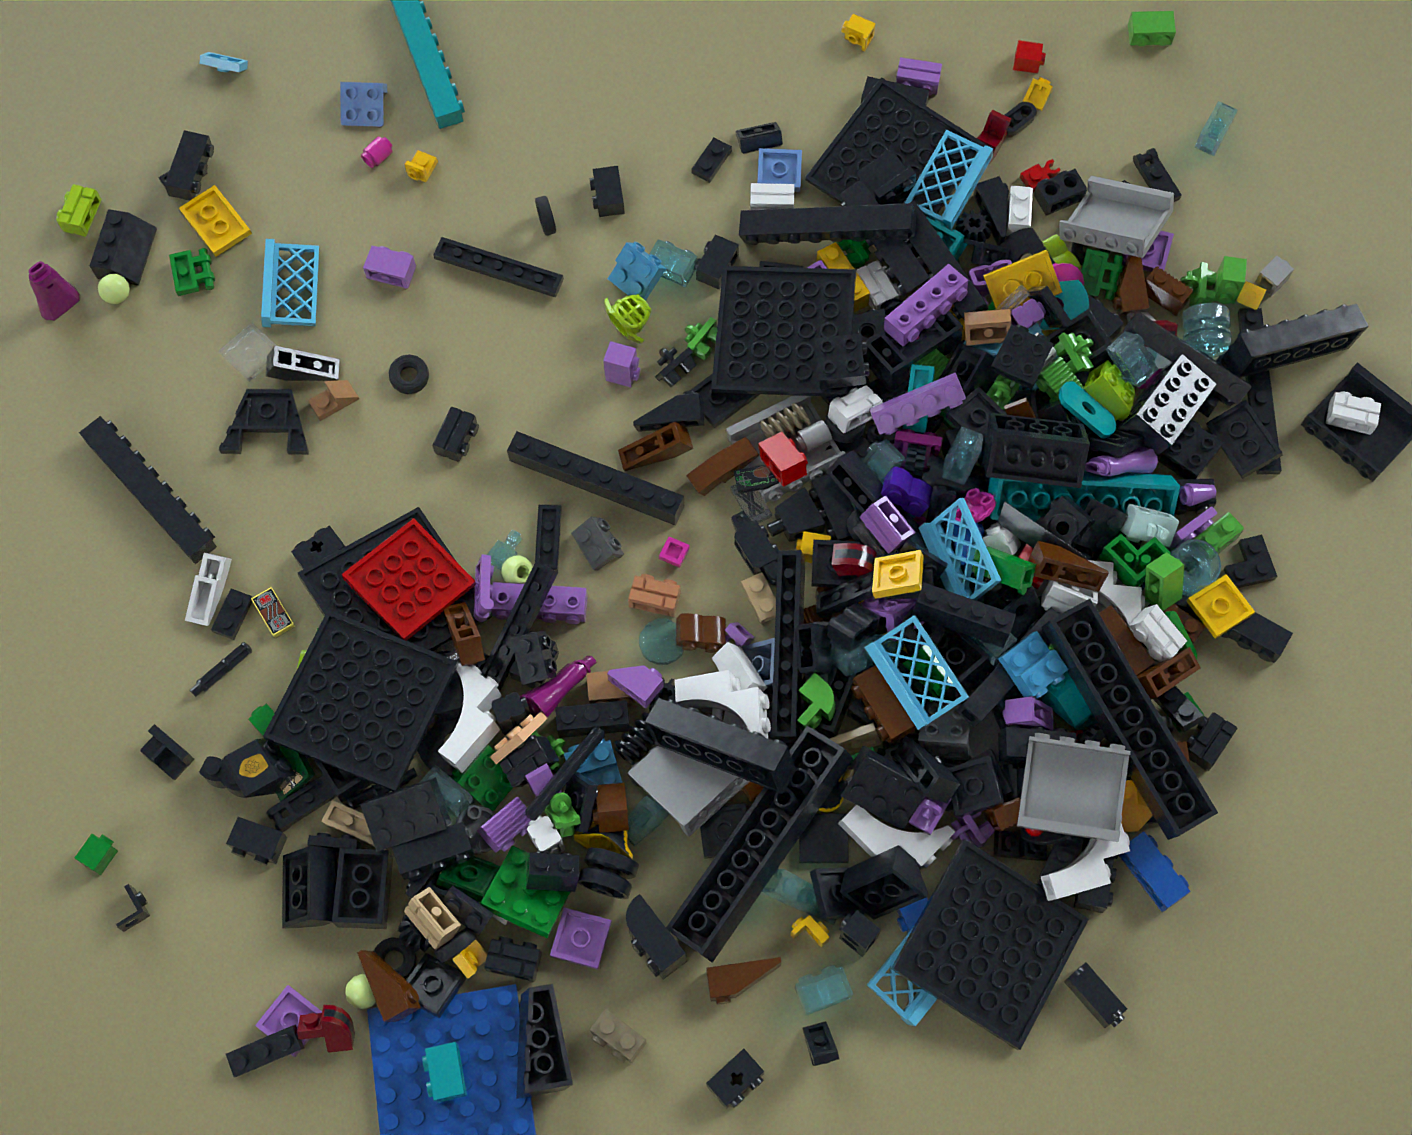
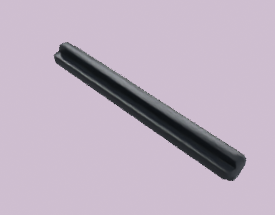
(564, 773)

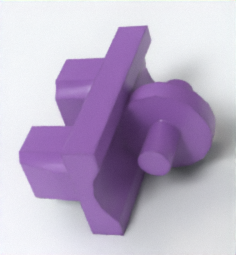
(928, 814)
(978, 835)

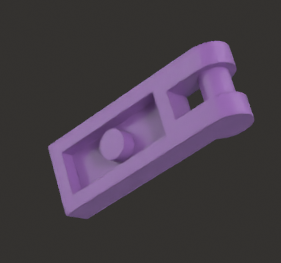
(483, 588)

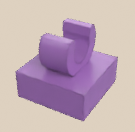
(739, 634)

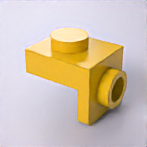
(817, 931)

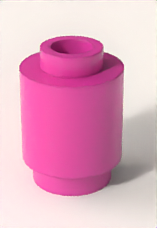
(377, 151)

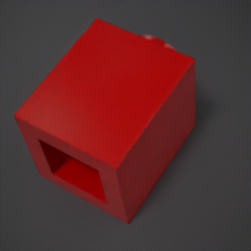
(1028, 56)

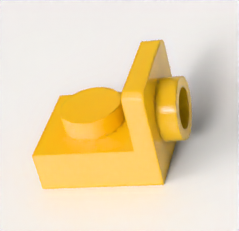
(1038, 93)
(421, 166)
(1251, 295)
(470, 958)

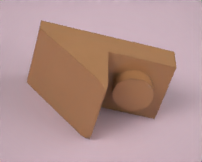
(336, 397)

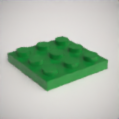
(524, 907)

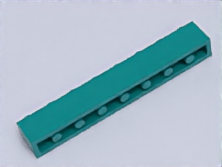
(429, 62)

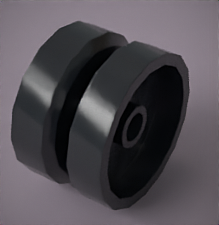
(608, 873)

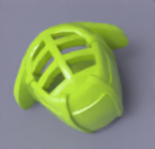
(629, 316)

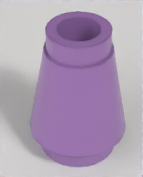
(1196, 493)

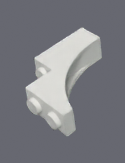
(1124, 599)
(734, 659)
(724, 692)
(476, 723)
(878, 837)
(1087, 870)

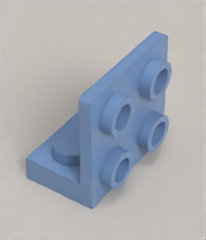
(362, 103)

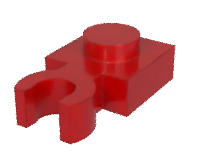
(1036, 173)

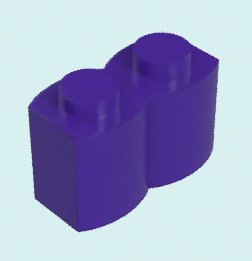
(909, 492)

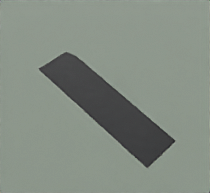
(1028, 530)

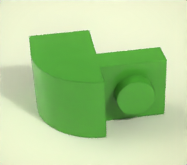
(821, 701)

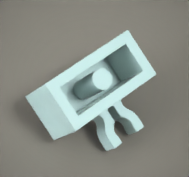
(1149, 523)

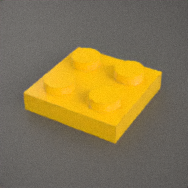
(897, 574)
(1220, 606)

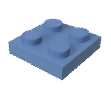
(780, 167)

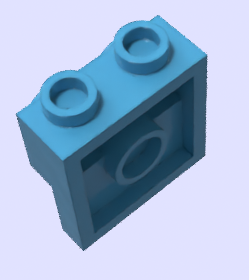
(636, 270)
(1033, 666)
(600, 765)

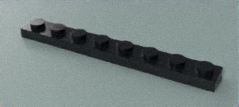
(1260, 394)

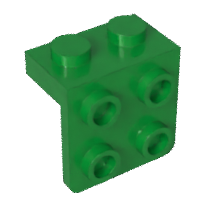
(484, 780)

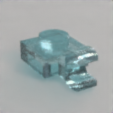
(503, 551)

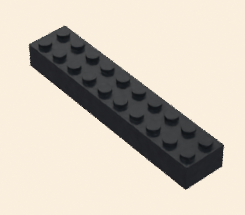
(1129, 719)
(758, 846)

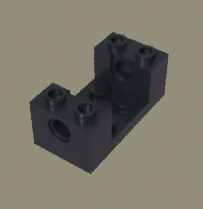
(892, 361)

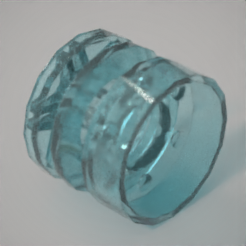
(1207, 328)
(1200, 563)

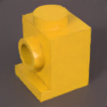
(859, 31)

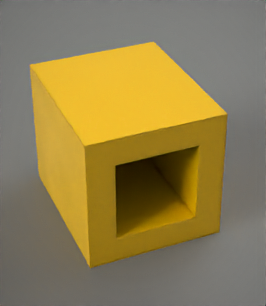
(806, 544)

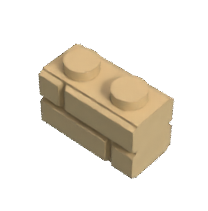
(432, 918)

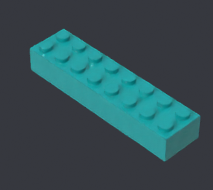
(1117, 491)

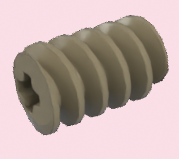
(785, 423)

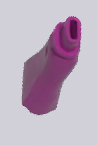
(51, 291)
(550, 693)

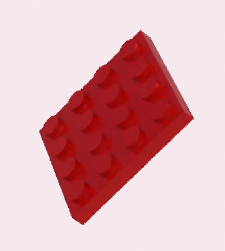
(408, 579)

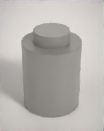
(813, 436)

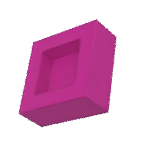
(674, 552)

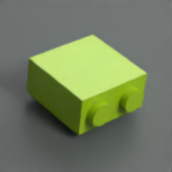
(1111, 390)

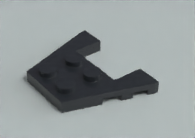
(266, 413)

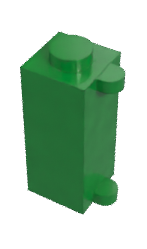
(1011, 569)

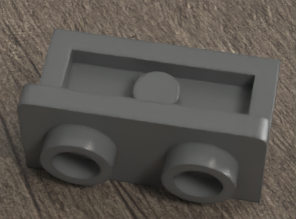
(597, 542)

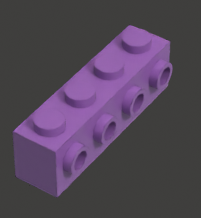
(926, 305)
(918, 403)
(561, 603)

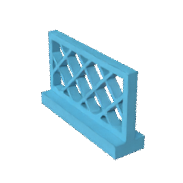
(965, 188)
(271, 278)
(940, 545)
(899, 684)
(917, 1005)

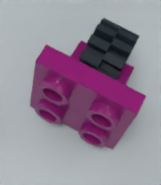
(916, 450)

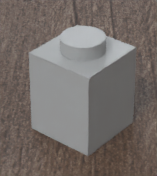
(1274, 275)

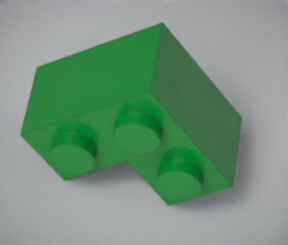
(1132, 562)

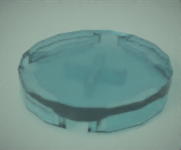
(659, 642)

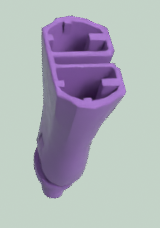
(1139, 461)

